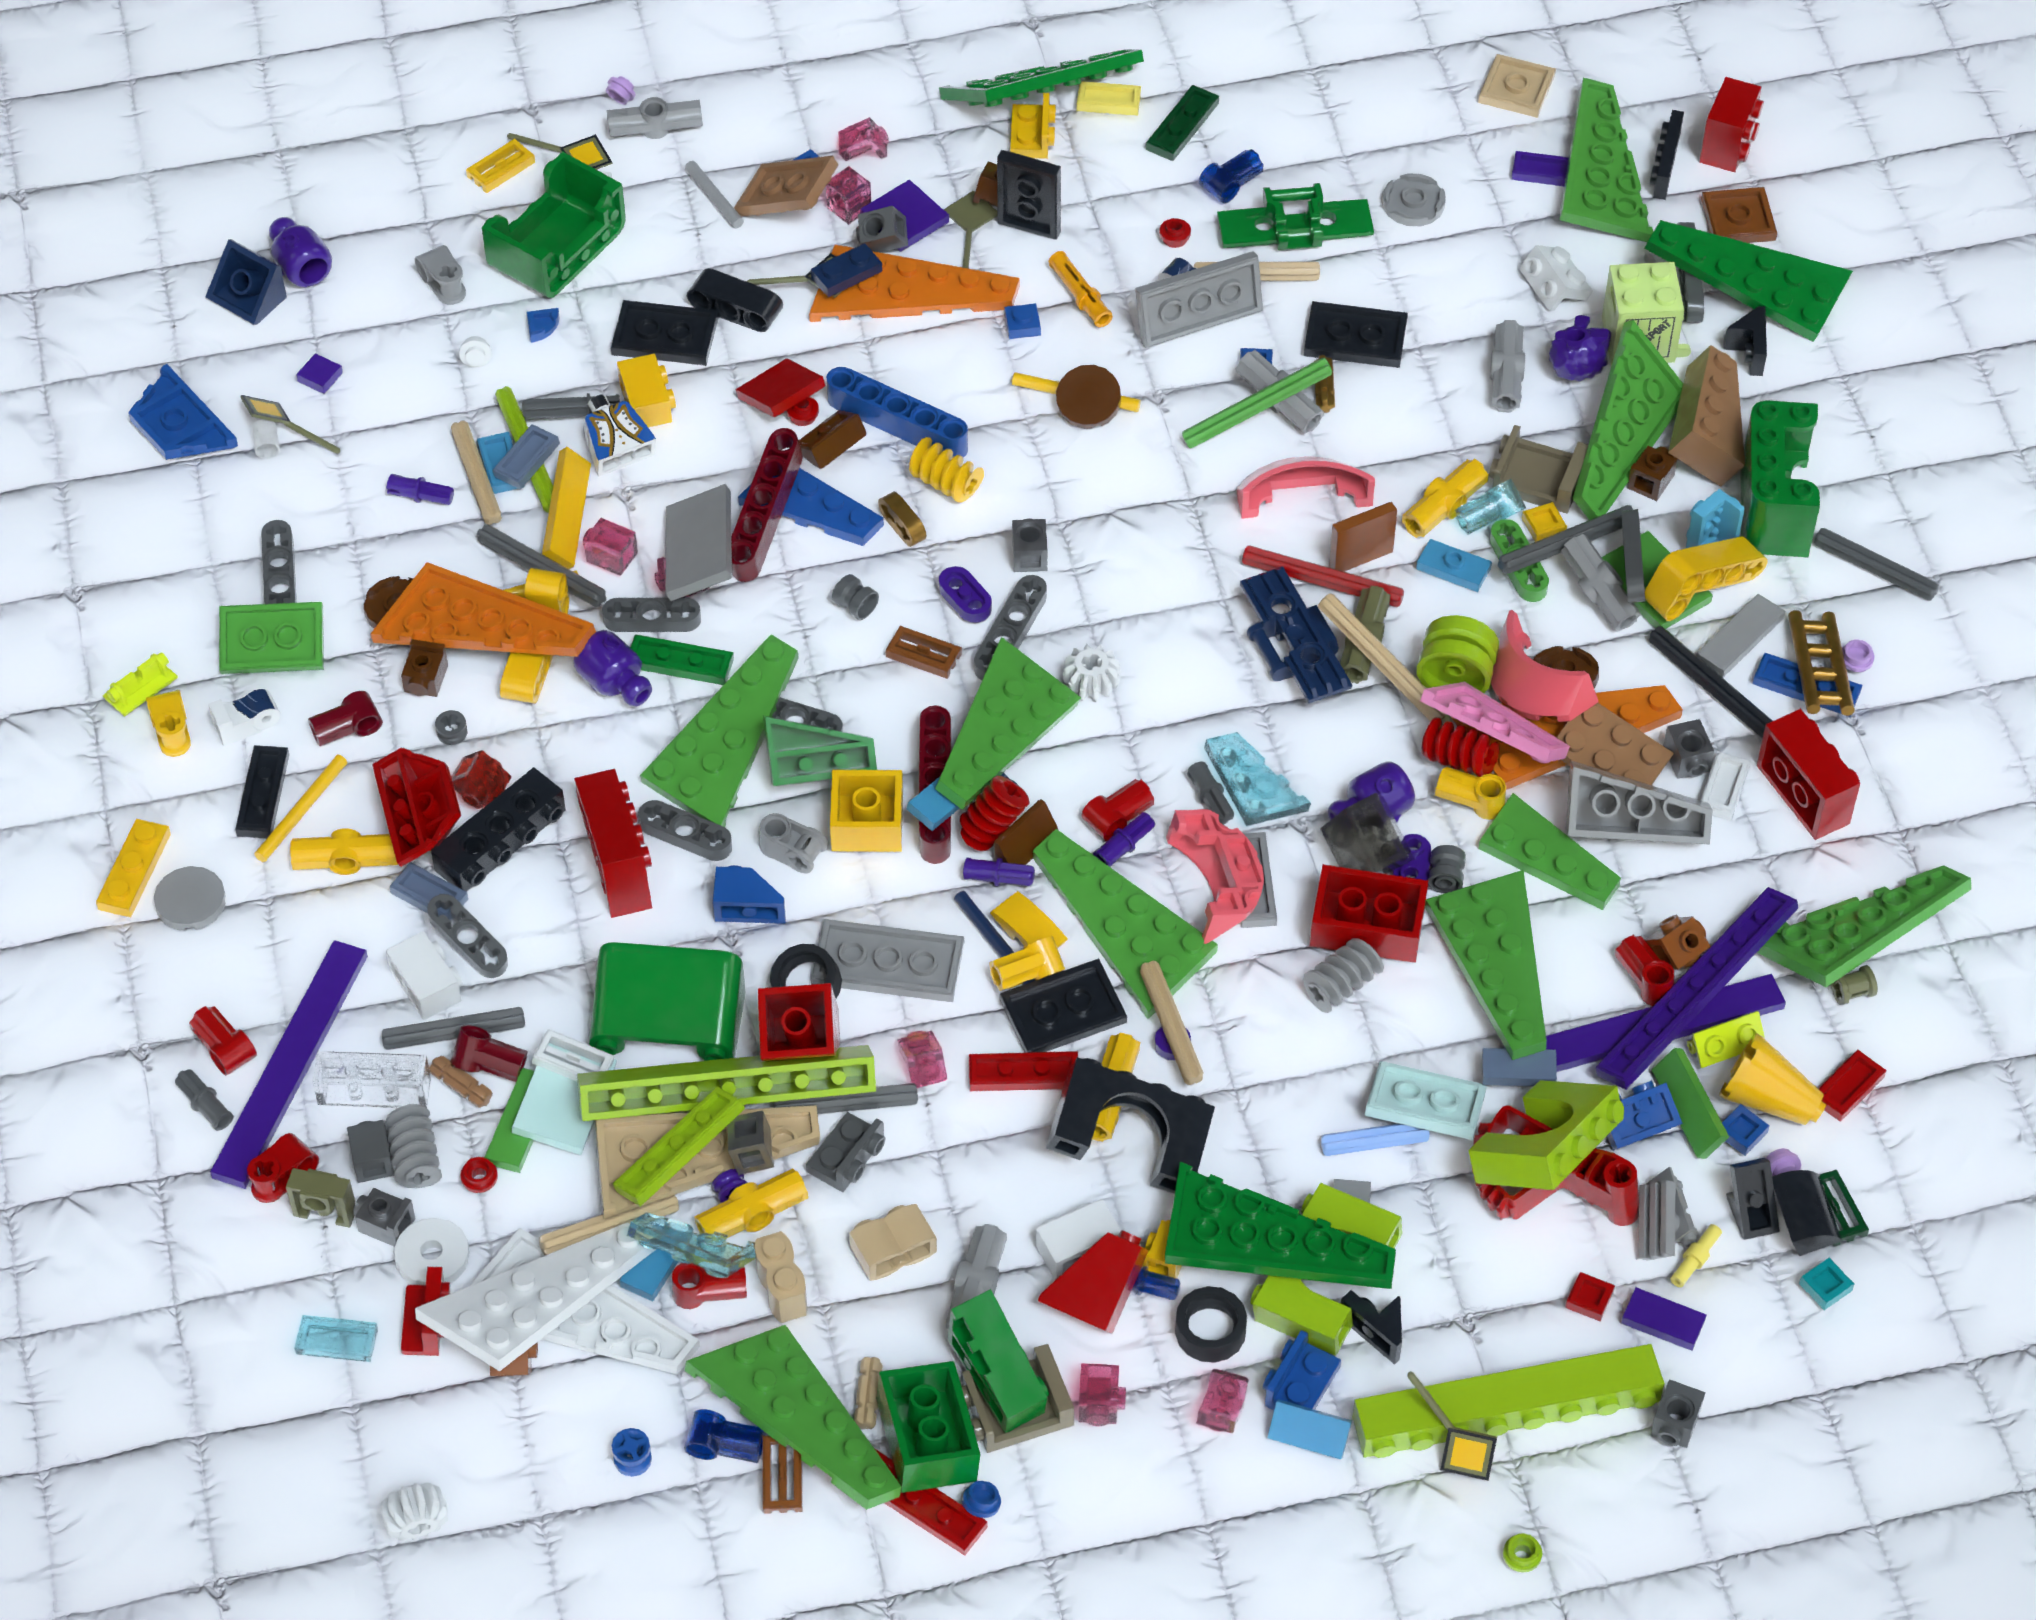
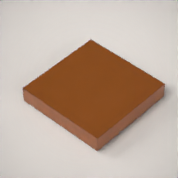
(1740, 214)
(1363, 537)

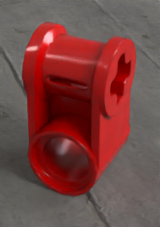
(276, 1166)

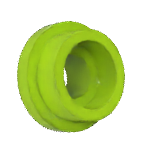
(1525, 1543)

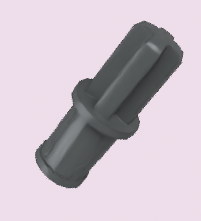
(1210, 791)
(204, 1099)

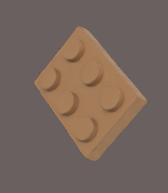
(786, 186)
(1613, 745)

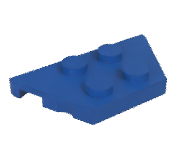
(178, 419)

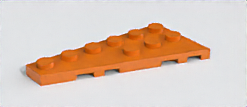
(477, 616)
(1641, 707)

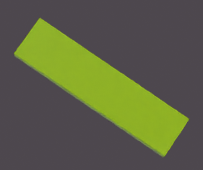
(678, 1146)

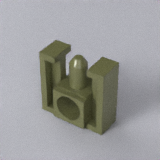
(321, 1193)

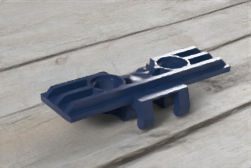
(1304, 631)

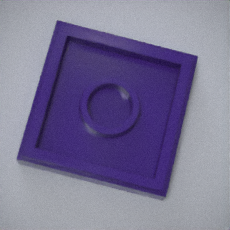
(921, 212)

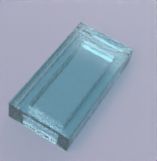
(336, 1338)

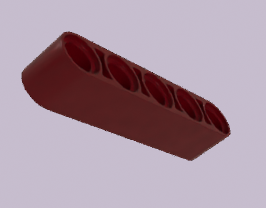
(765, 490)
(933, 755)

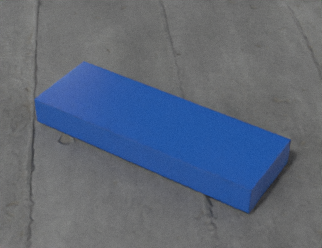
(1784, 678)

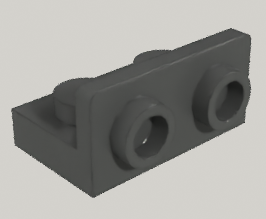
(846, 1151)

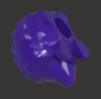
(1580, 350)

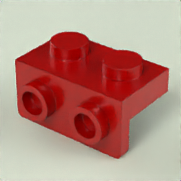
(417, 1337)

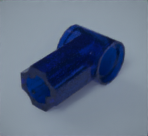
(1226, 180)
(714, 1435)

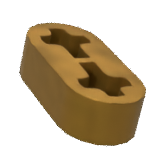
(902, 518)

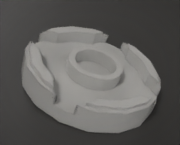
(1414, 200)
(189, 898)

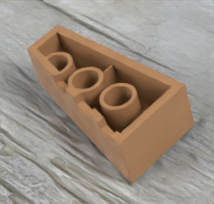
(1709, 419)

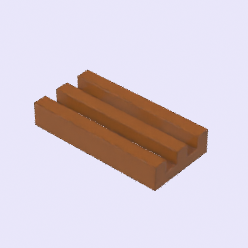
(920, 655)
(782, 1504)

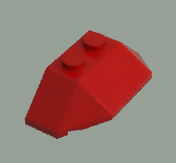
(416, 802)

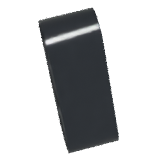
(735, 300)

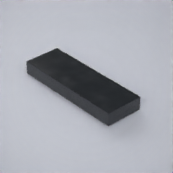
(262, 791)

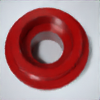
(1175, 232)
(804, 412)
(475, 1167)

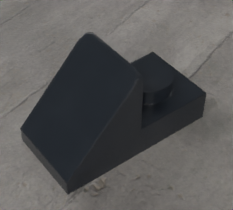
(1749, 336)
(1753, 1198)
(1379, 1329)

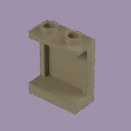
(1538, 470)
(1057, 1415)

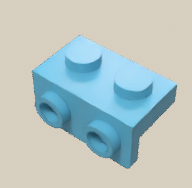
(1715, 519)

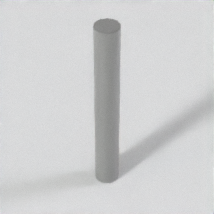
(714, 194)

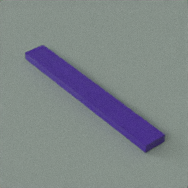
(1696, 988)
(1597, 1039)
(289, 1063)

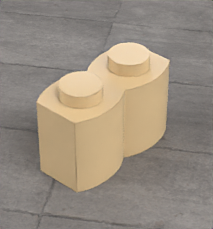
(892, 1241)
(781, 1277)

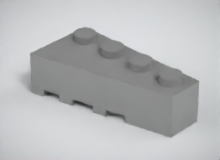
(1627, 809)

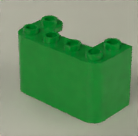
(560, 230)
(1778, 509)

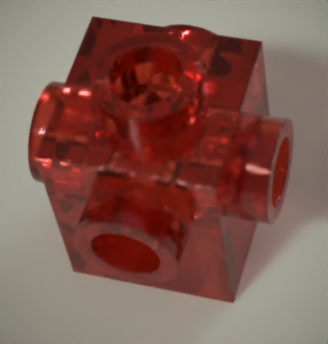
(479, 779)

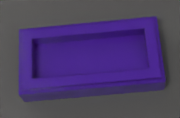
(1540, 168)
(1664, 1319)

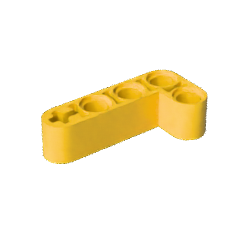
(1699, 570)
(527, 672)

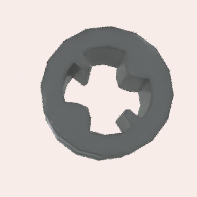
(449, 718)

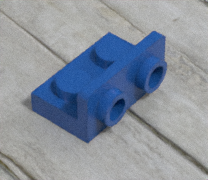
(1645, 1114)
(1301, 1375)

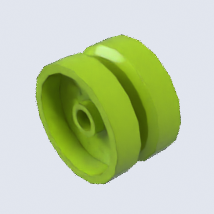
(1457, 652)

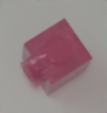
(610, 546)
(1100, 1394)

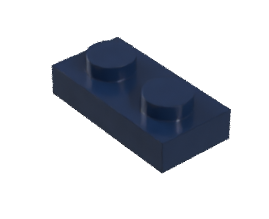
(846, 270)

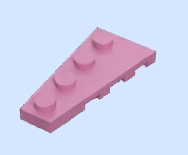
(1494, 719)

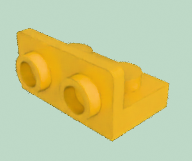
(1031, 128)

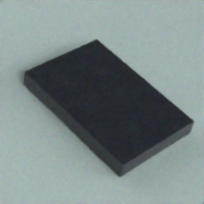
(1029, 194)
(667, 330)
(1355, 334)
(1063, 1007)

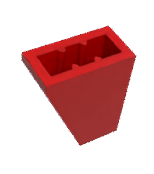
(1099, 1281)

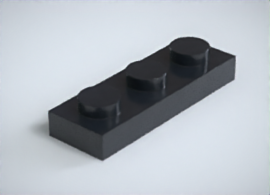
(1666, 154)

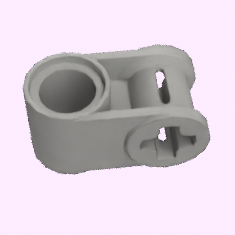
(442, 274)
(796, 843)

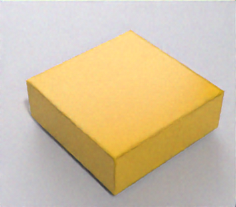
(1543, 521)

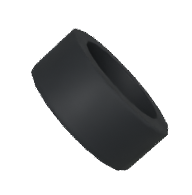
(802, 954)
(1211, 1298)

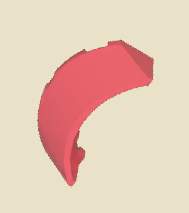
(1303, 473)
(1535, 688)
(1226, 862)

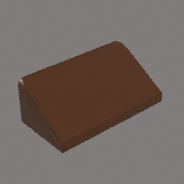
(832, 438)
(1025, 835)

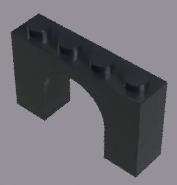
(1178, 1118)

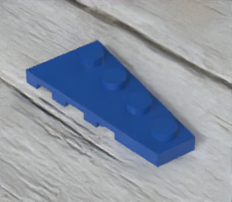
(823, 506)

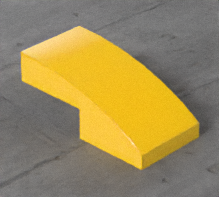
(1026, 921)

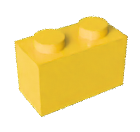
(645, 389)

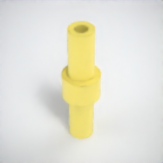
(1696, 1255)

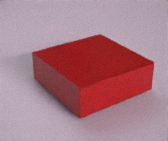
(1590, 1296)

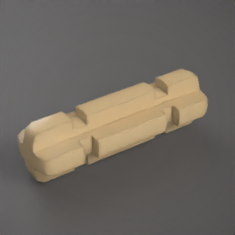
(867, 1392)

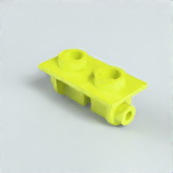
(145, 682)
(1725, 1039)

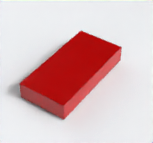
(1851, 1084)

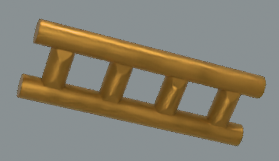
(1810, 674)

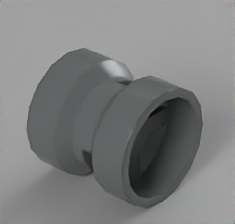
(851, 594)
(1447, 868)

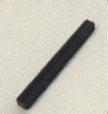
(1709, 680)

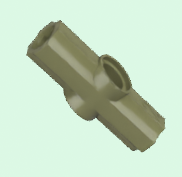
(1371, 613)

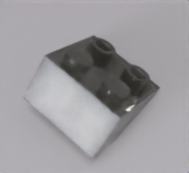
(1367, 837)

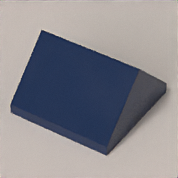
(246, 283)

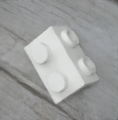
(1554, 276)

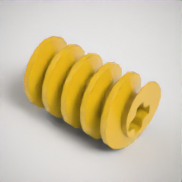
(944, 470)

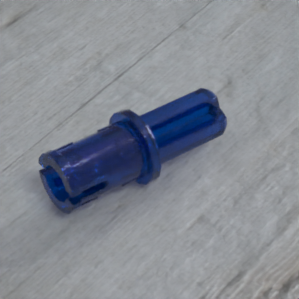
(1156, 1284)

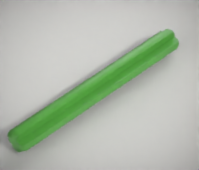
(1257, 402)

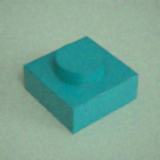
(1826, 1283)

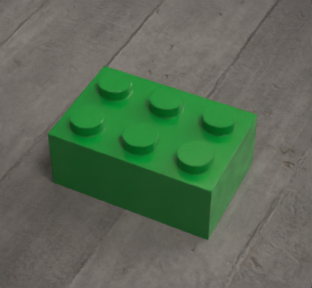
(928, 1426)

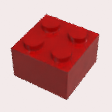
(1731, 125)

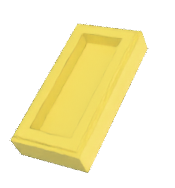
(1109, 98)

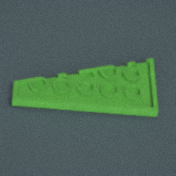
(1601, 172)
(1633, 414)
(1123, 919)
(1494, 948)

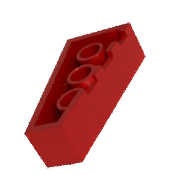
(615, 841)

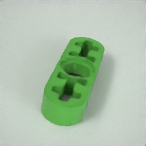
(1520, 577)

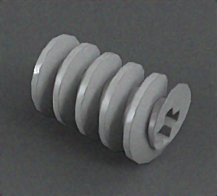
(1341, 974)
(413, 1146)

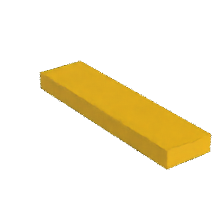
(566, 508)

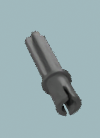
(560, 407)

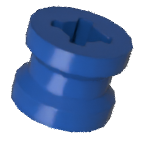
(636, 1444)

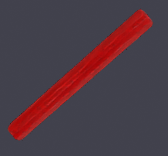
(1317, 573)

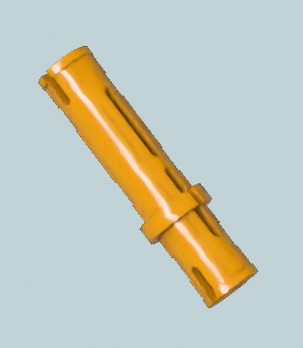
(1087, 297)

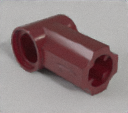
(354, 715)
(478, 1052)

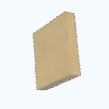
(1517, 85)

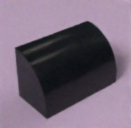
(1806, 1210)

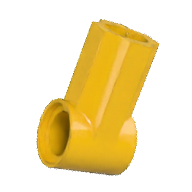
(1482, 793)
(1034, 961)

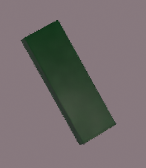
(1182, 123)

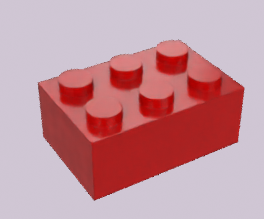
(1808, 773)
(1369, 907)

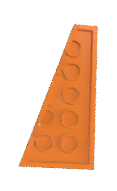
(916, 286)

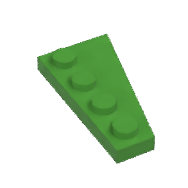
(1544, 851)

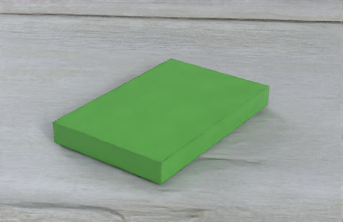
(1652, 555)
(271, 637)

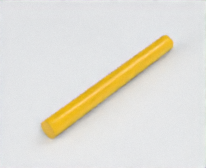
(1050, 386)
(300, 808)

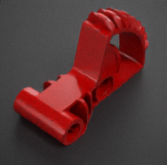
(1600, 1178)

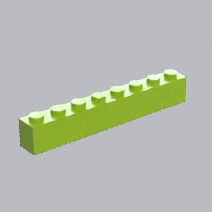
(748, 1078)
(1510, 1400)

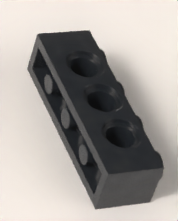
(504, 814)

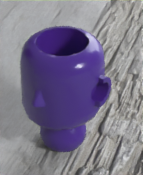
(299, 252)
(613, 668)
(1385, 779)

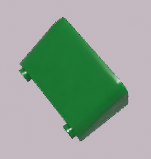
(667, 998)

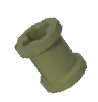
(1855, 985)

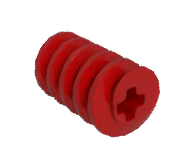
(1458, 749)
(992, 813)

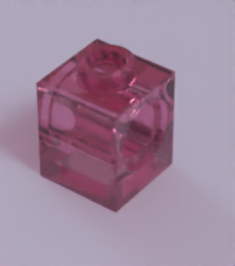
(848, 194)

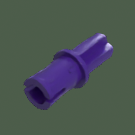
(419, 489)
(1124, 839)
(998, 872)

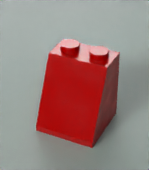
(798, 1022)

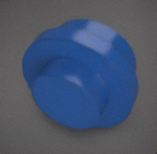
(981, 1499)

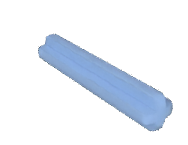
(1372, 1138)

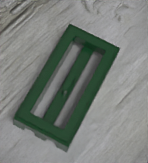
(1860, 1227)

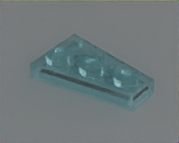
(1251, 783)
(704, 1249)

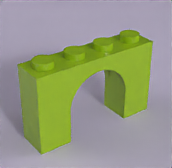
(1580, 1121)
(1293, 1307)

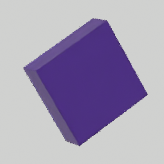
(319, 373)

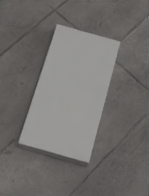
(1199, 299)
(698, 542)
(892, 960)

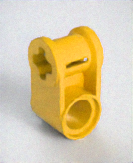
(169, 722)

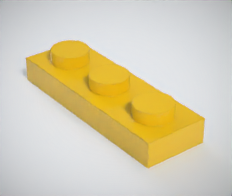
(133, 868)

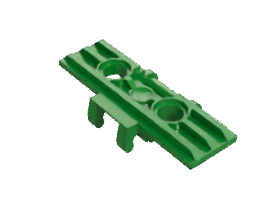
(1295, 230)

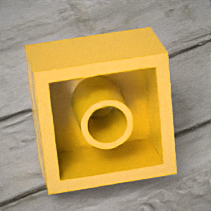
(866, 810)

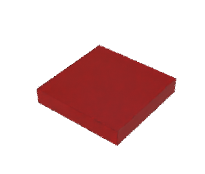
(780, 387)

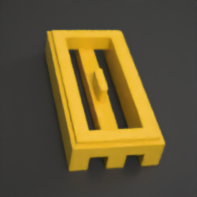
(503, 169)

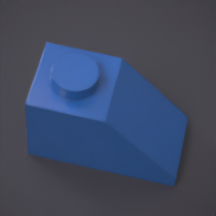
(746, 897)

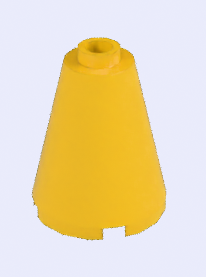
(1772, 1084)

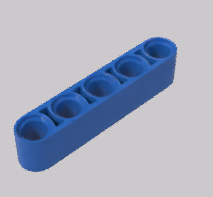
(895, 411)

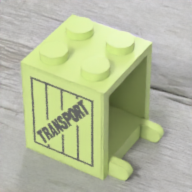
(1652, 299)

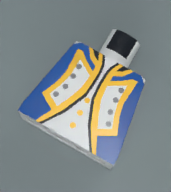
(616, 435)

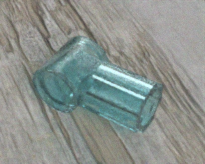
(1495, 505)

